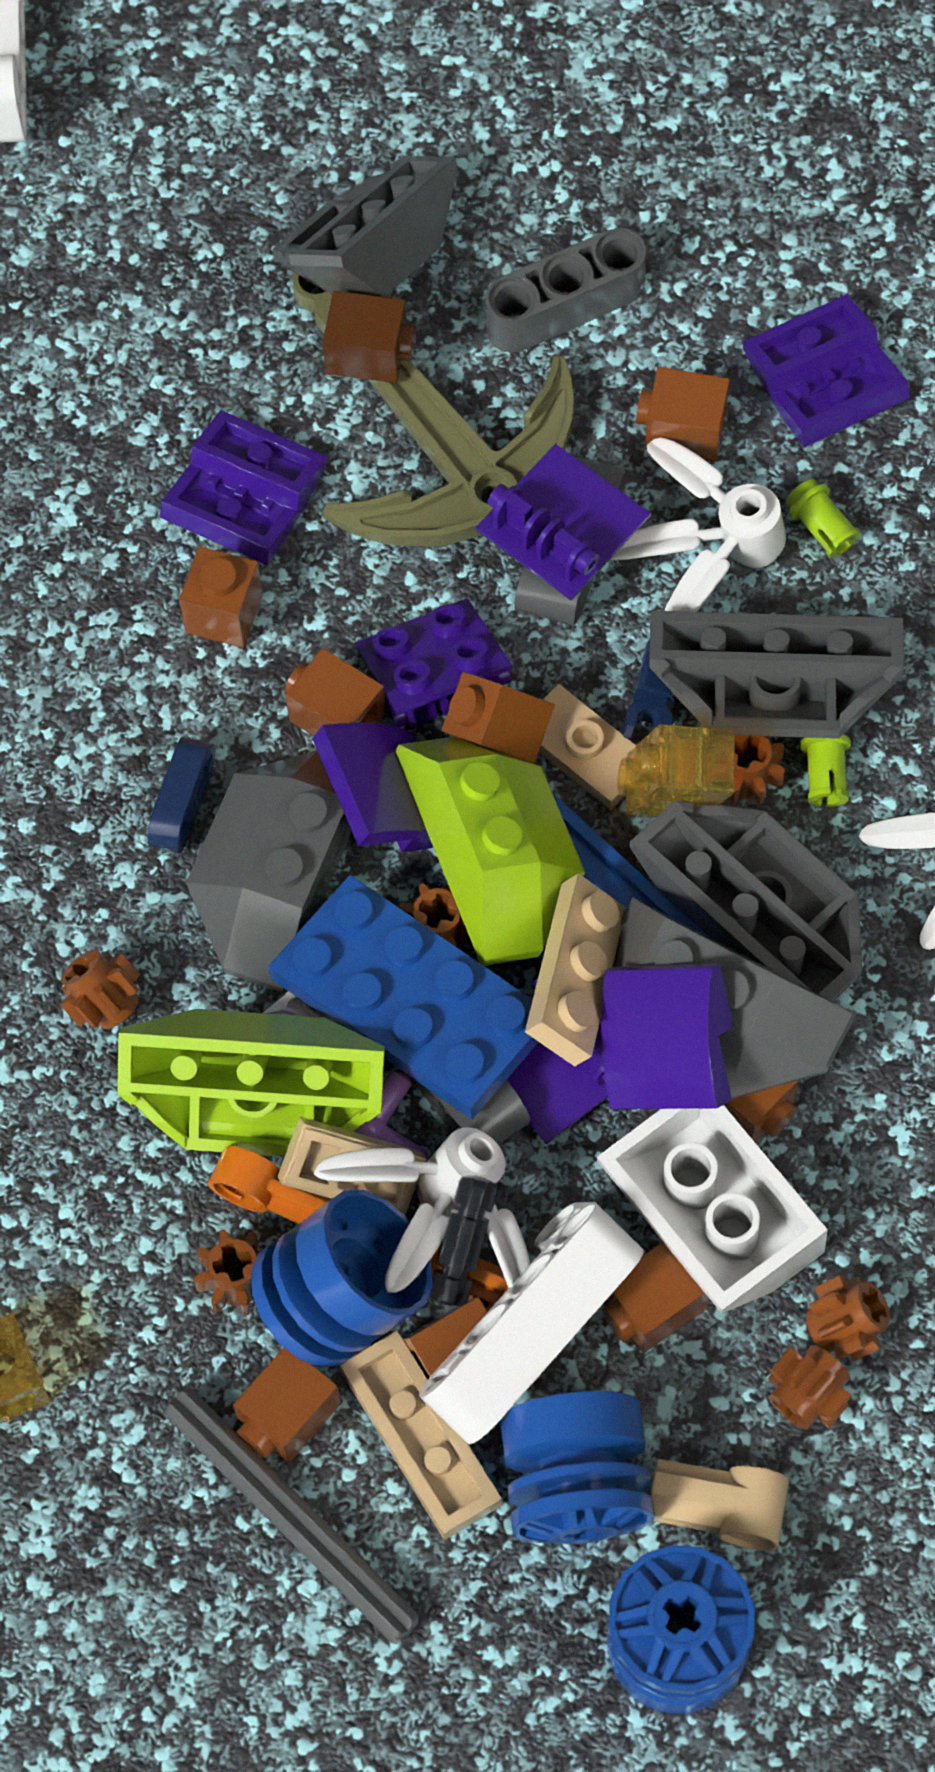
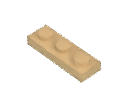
(573, 970)
(422, 1444)

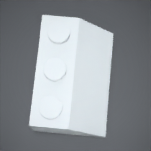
(716, 1203)

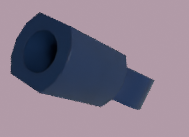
(651, 699)

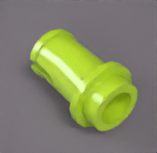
(822, 517)
(827, 769)

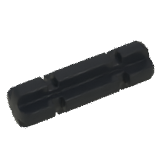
(463, 1240)

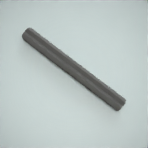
(292, 1516)

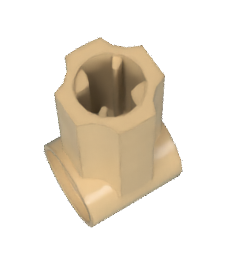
(738, 1504)

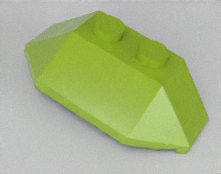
(494, 841)
(247, 1077)

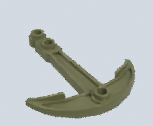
(453, 447)

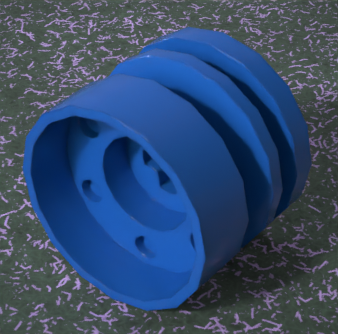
(326, 1280)
(576, 1467)
(687, 1668)

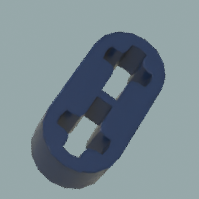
(181, 794)

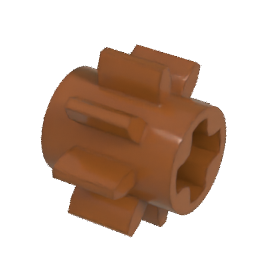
(763, 769)
(438, 904)
(100, 989)
(221, 1256)
(848, 1317)
(809, 1387)

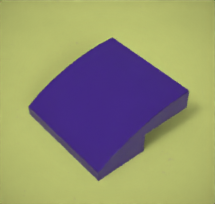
(826, 370)
(243, 487)
(372, 783)
(665, 1037)

